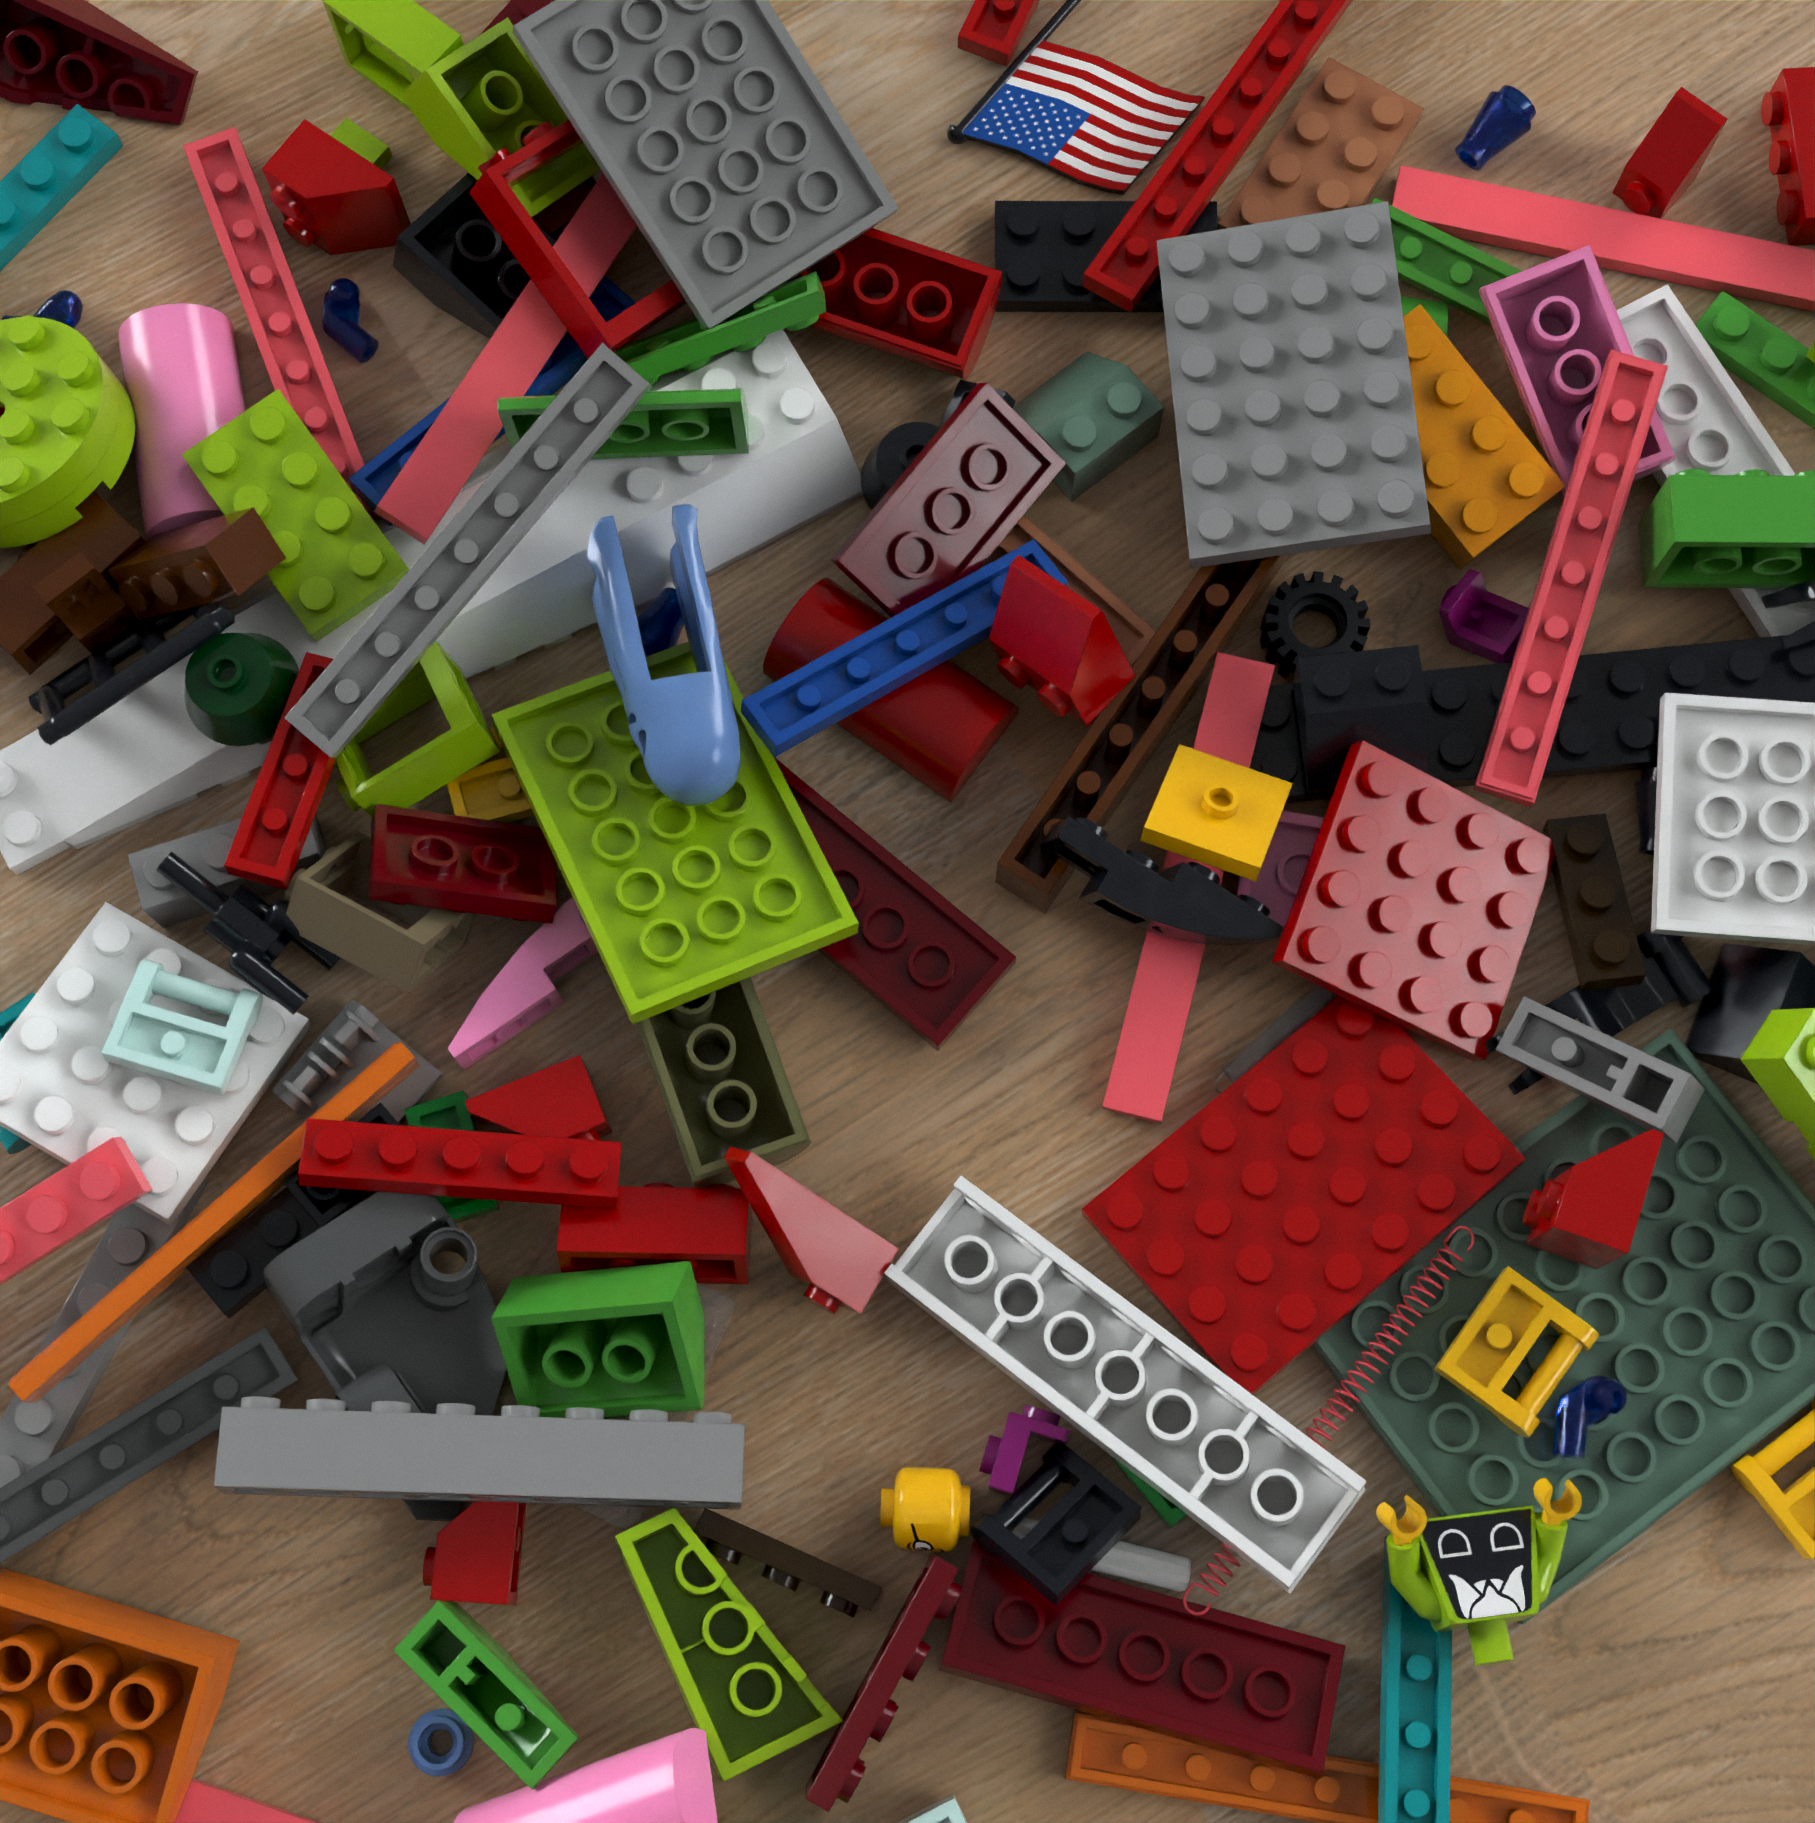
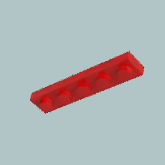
(459, 1163)

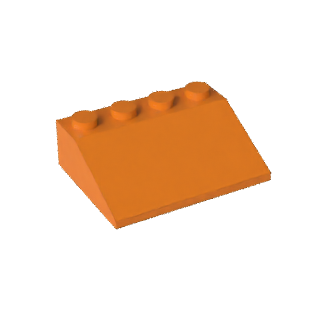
(102, 1704)

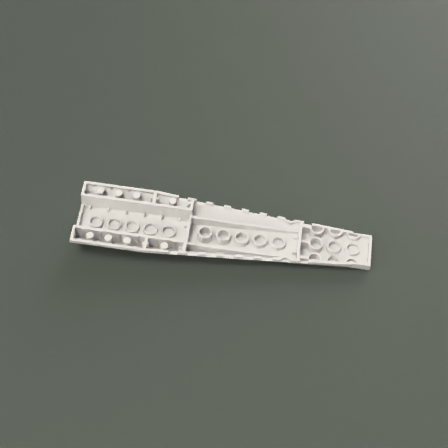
(152, 757)

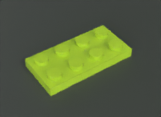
(330, 542)

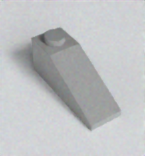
(1602, 1069)

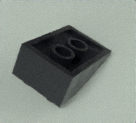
(462, 260)

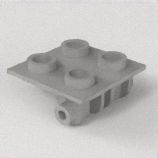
(341, 1055)

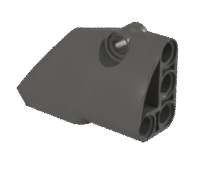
(387, 1318)

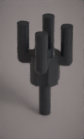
(249, 931)

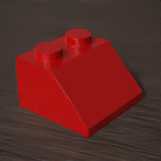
(333, 194)
(1057, 644)
(1595, 1204)

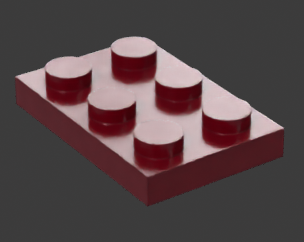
(461, 864)

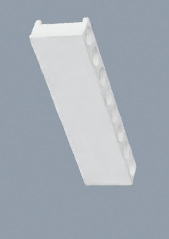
(1128, 1384)

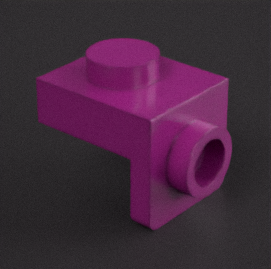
(1482, 620)
(1005, 1454)

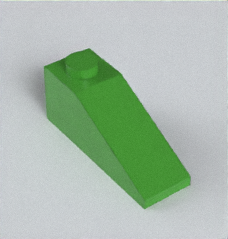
(487, 1690)

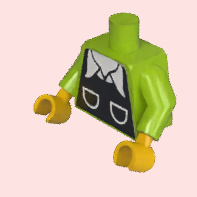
(1479, 1565)

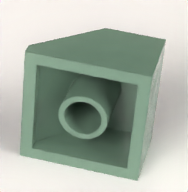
(1092, 418)

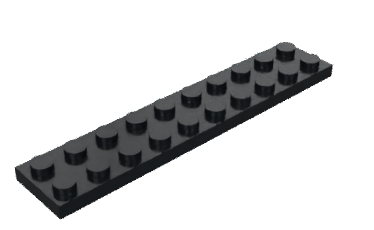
(1605, 721)

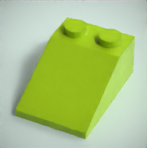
(489, 101)

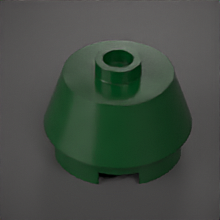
(239, 687)

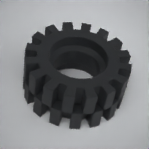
(1316, 596)

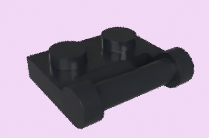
(1070, 1535)

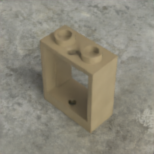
(361, 935)

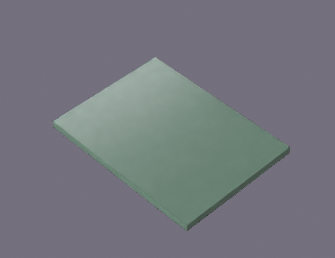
(1695, 1322)

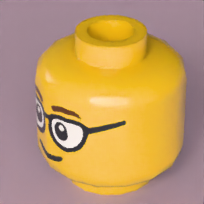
(926, 1509)

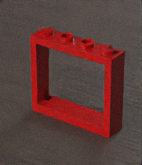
(539, 258)

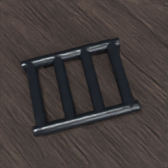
(113, 686)

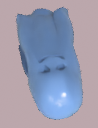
(677, 721)

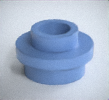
(421, 1747)

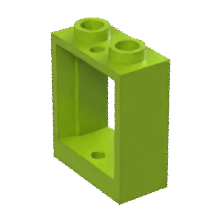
(390, 40)
(435, 763)

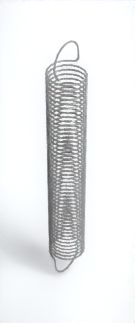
(1318, 994)

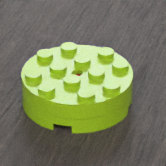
(60, 427)

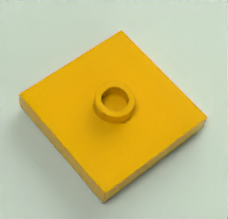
(1216, 812)

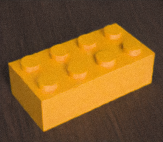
(1474, 456)

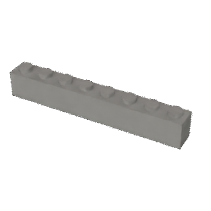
(480, 1456)

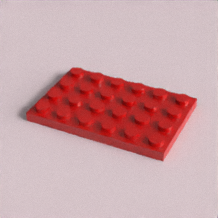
(1301, 1190)

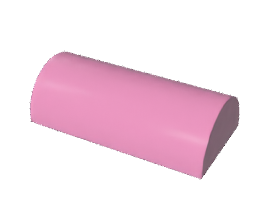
(1555, 339)
(182, 388)
(646, 1784)

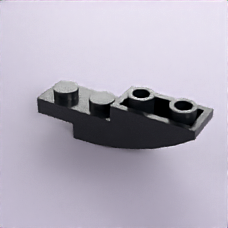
(1177, 904)
(235, 1265)

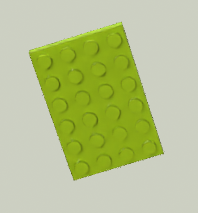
(666, 887)

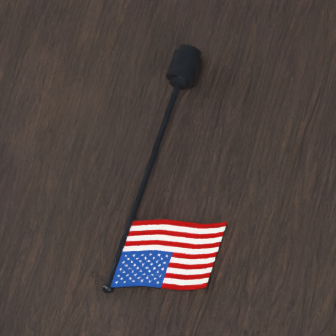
(1076, 114)

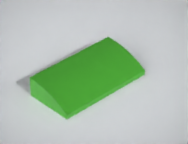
(657, 426)

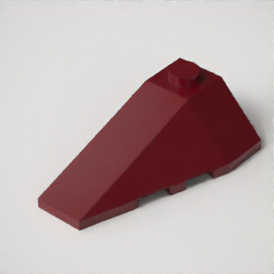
(87, 58)

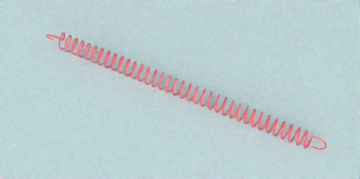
(1232, 1560)

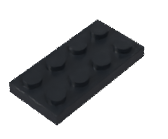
(1050, 246)

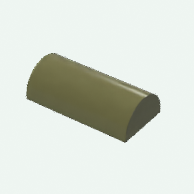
(723, 1082)

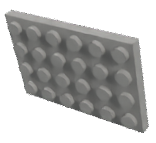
(709, 139)
(1292, 386)

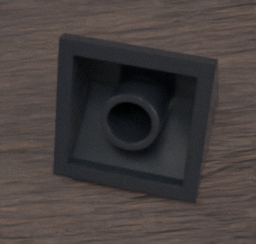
(1747, 988)

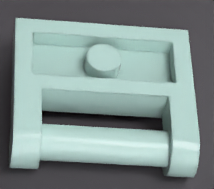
(178, 1044)

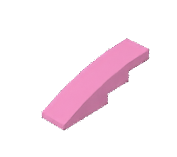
(524, 986)

